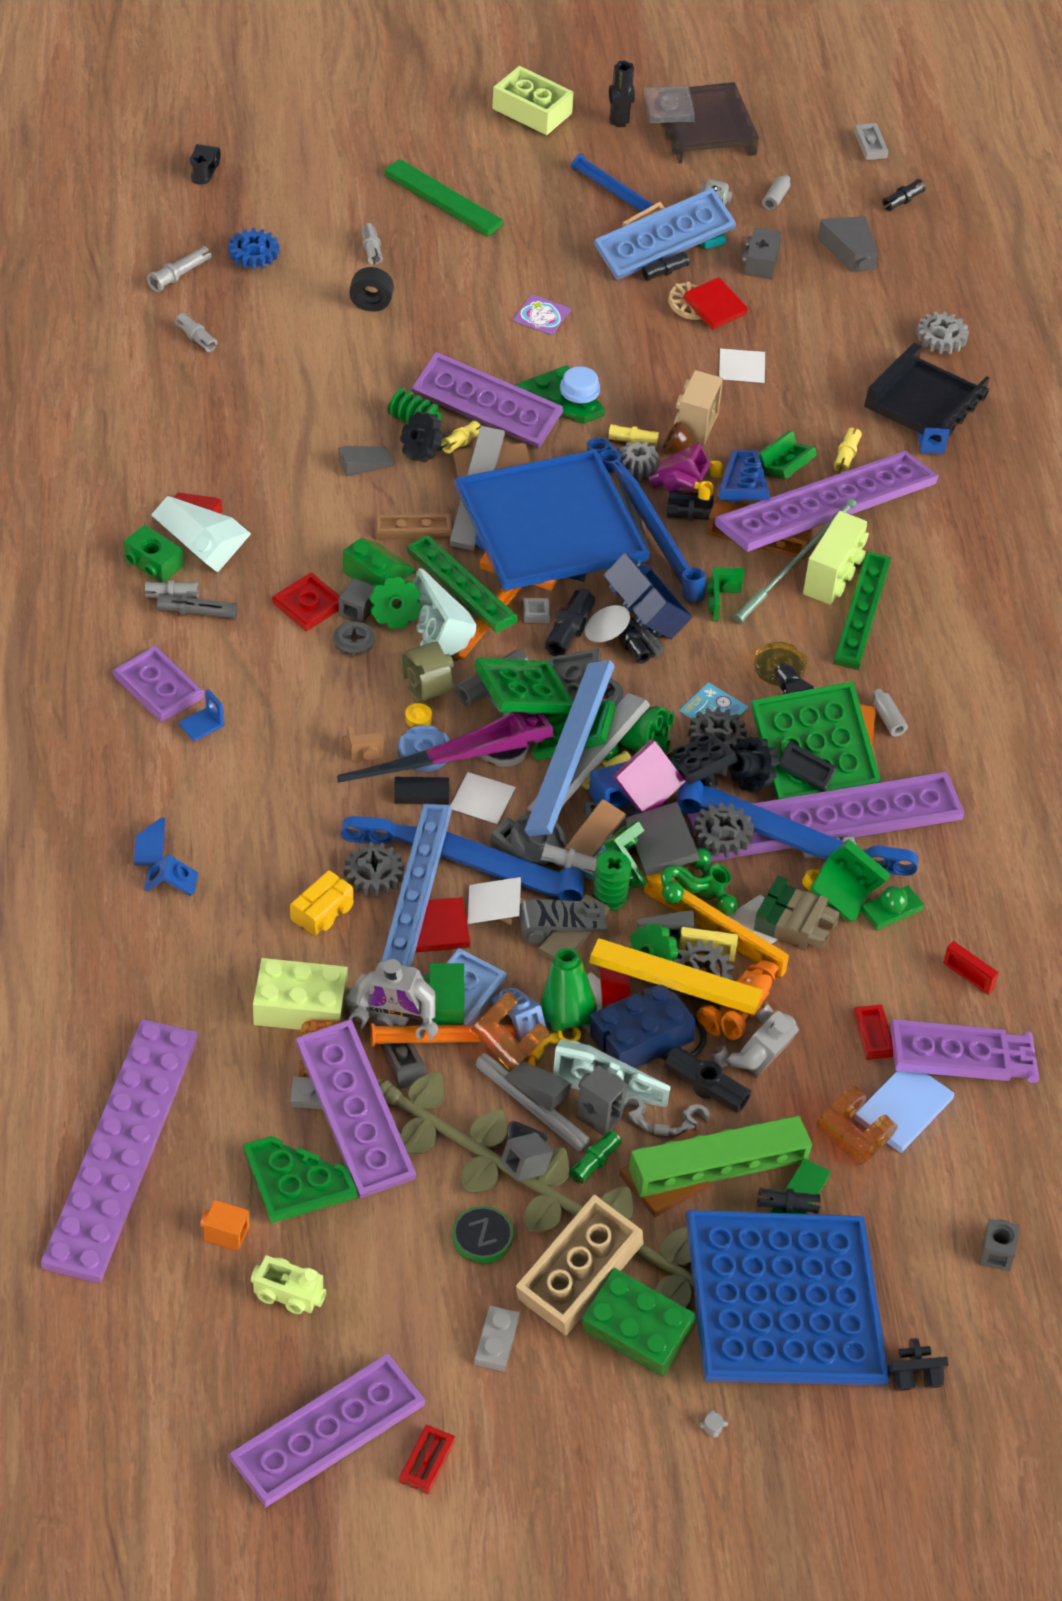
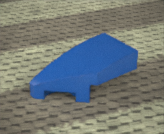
(150, 844)

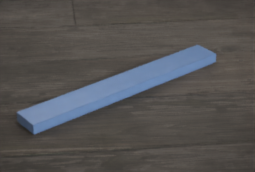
(569, 748)
(417, 884)

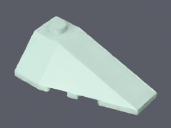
(203, 531)
(442, 616)
(576, 1059)

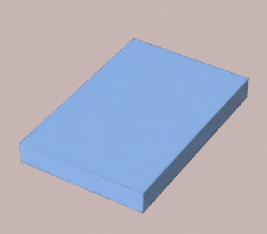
(480, 983)
(910, 1102)

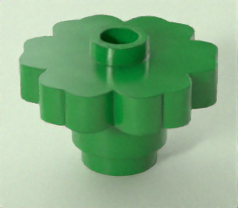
(395, 615)
(655, 941)

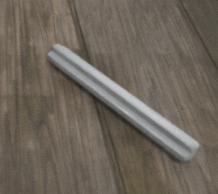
(552, 1119)

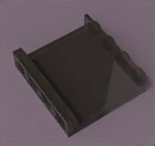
(718, 122)

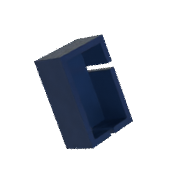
(647, 596)
(643, 1026)

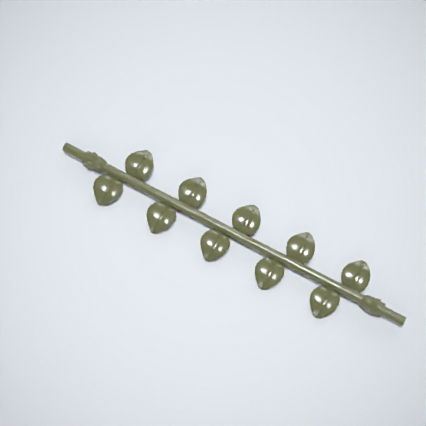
(544, 1210)

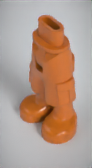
(730, 1020)

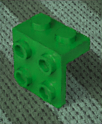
(848, 879)

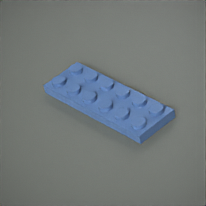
(664, 233)

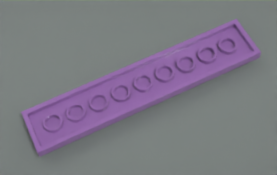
(822, 500)
(860, 810)
(119, 1152)

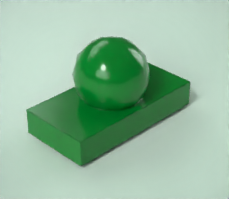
(892, 906)

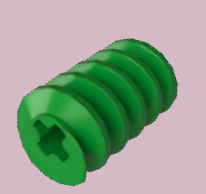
(405, 404)
(612, 879)

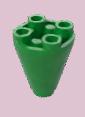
(652, 725)
(567, 992)

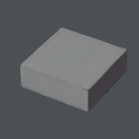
(536, 610)

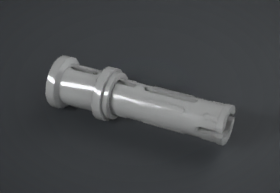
(171, 272)

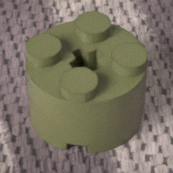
(427, 671)

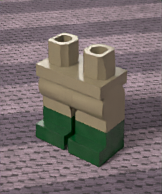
(795, 916)

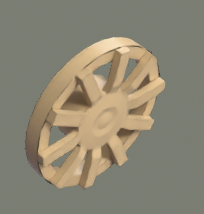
(685, 306)

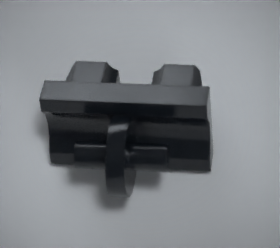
(688, 505)
(931, 1367)

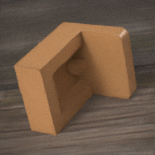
(363, 746)

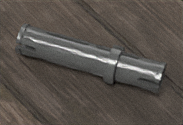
(196, 606)

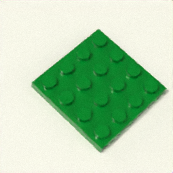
(825, 724)

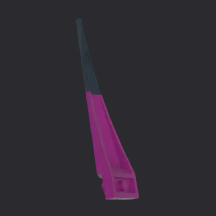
(499, 736)

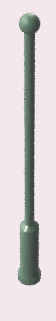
(740, 616)

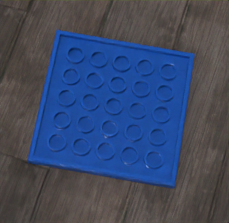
(785, 1298)

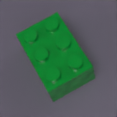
(639, 1322)

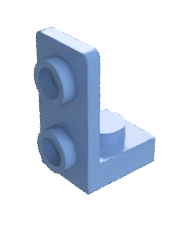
(524, 1013)

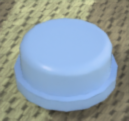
(580, 385)

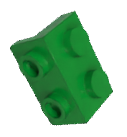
(785, 456)

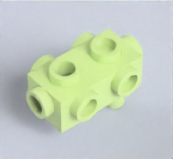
(288, 1284)

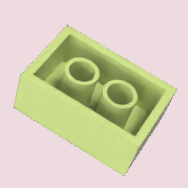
(532, 100)
(836, 558)
(298, 992)

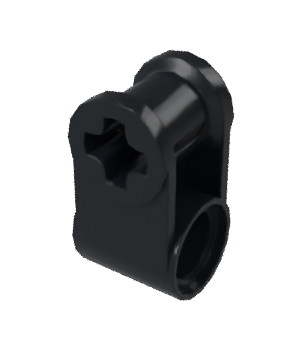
(204, 163)

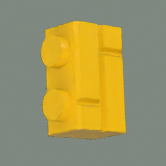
(322, 903)

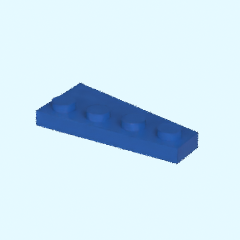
(744, 478)

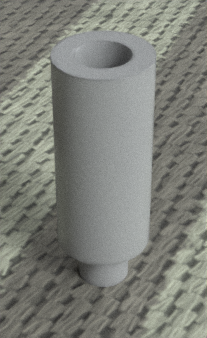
(776, 192)
(889, 713)

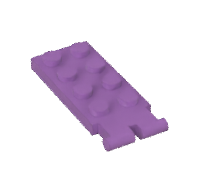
(963, 1051)

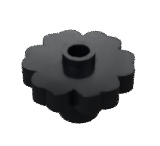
(422, 437)
(754, 764)

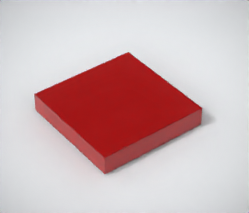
(715, 303)
(307, 601)
(444, 926)

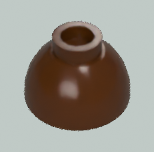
(678, 439)

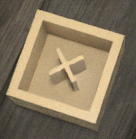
(699, 404)

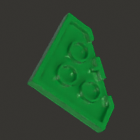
(548, 387)
(295, 1179)

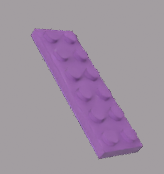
(487, 400)
(355, 1109)
(326, 1430)

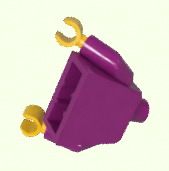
(686, 470)

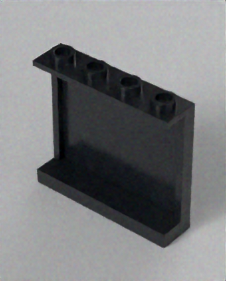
(923, 394)

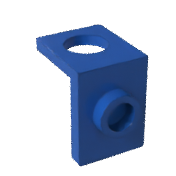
(929, 445)
(206, 720)
(174, 873)

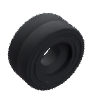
(374, 278)

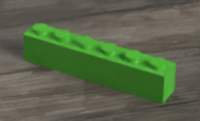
(719, 1155)

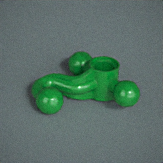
(709, 885)

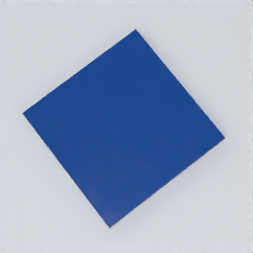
(550, 519)

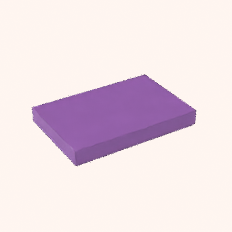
(158, 684)

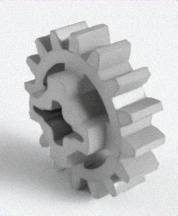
(942, 332)

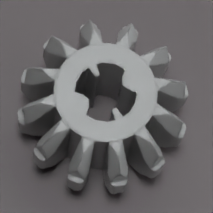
(639, 459)

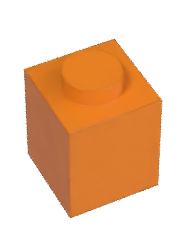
(225, 1225)

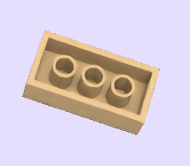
(578, 1264)

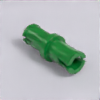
(595, 1156)

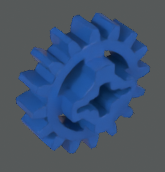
(253, 248)

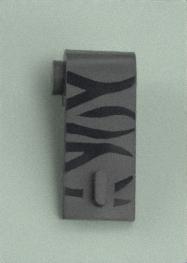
(541, 916)

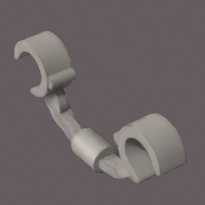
(660, 1129)

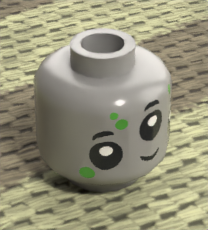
(720, 188)

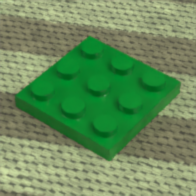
(524, 685)

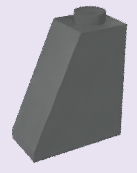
(849, 241)

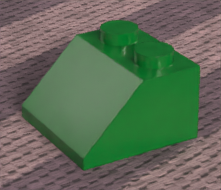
(373, 562)

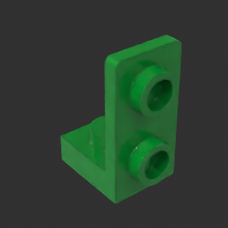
(722, 581)
(620, 842)

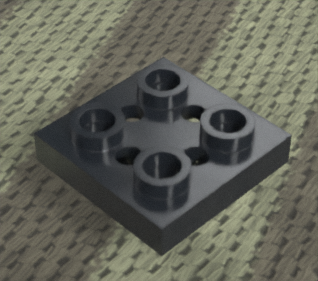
(702, 759)

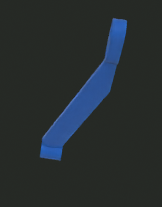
(690, 578)
(697, 797)
(565, 885)

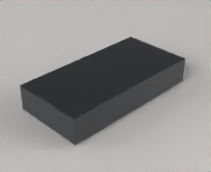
(806, 766)
(421, 790)

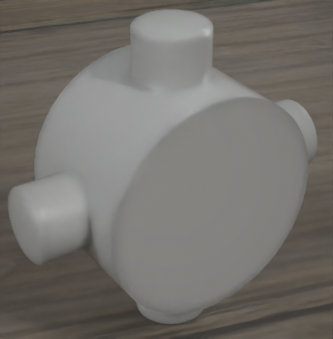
(713, 1424)

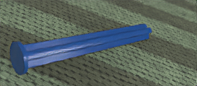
(610, 183)

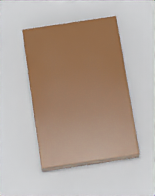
(509, 456)

